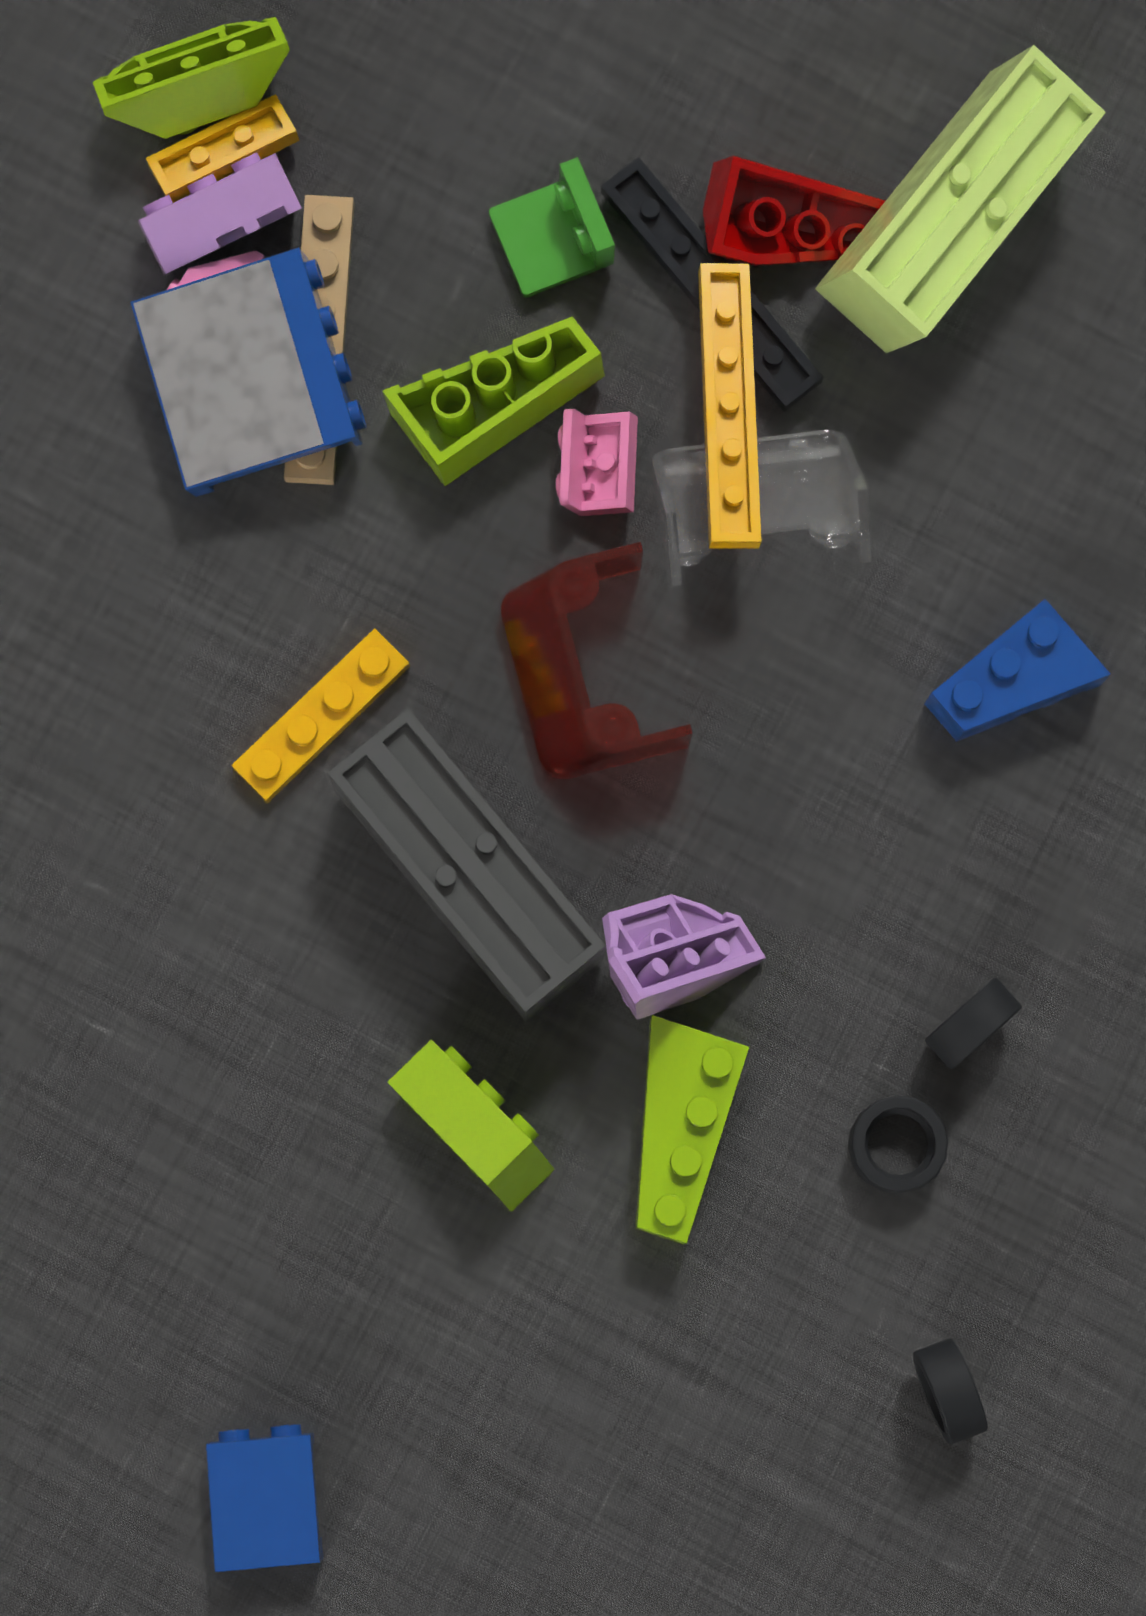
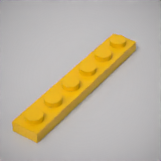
(729, 406)

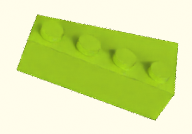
(493, 398)
(685, 1110)

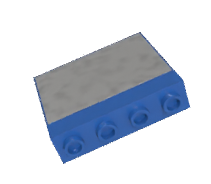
(248, 369)

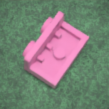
(597, 462)

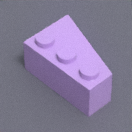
(218, 211)

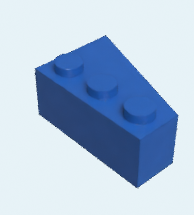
(1017, 673)

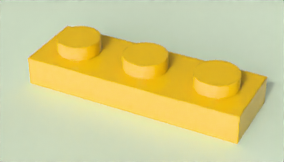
(215, 148)

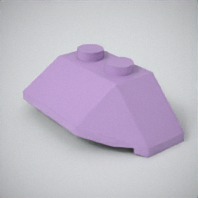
(674, 952)

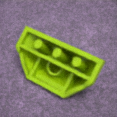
(195, 78)

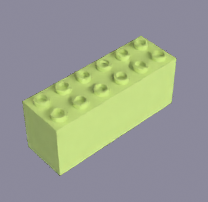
(960, 200)

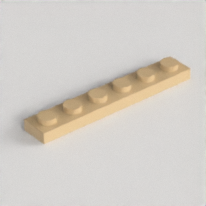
(327, 239)

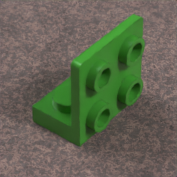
(554, 232)

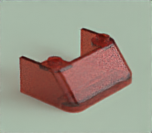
(565, 729)

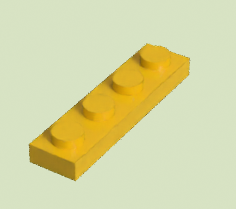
(321, 715)

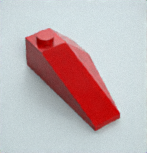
(779, 216)

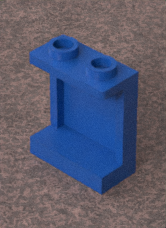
(263, 1499)

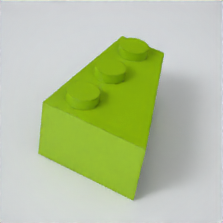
(472, 1123)

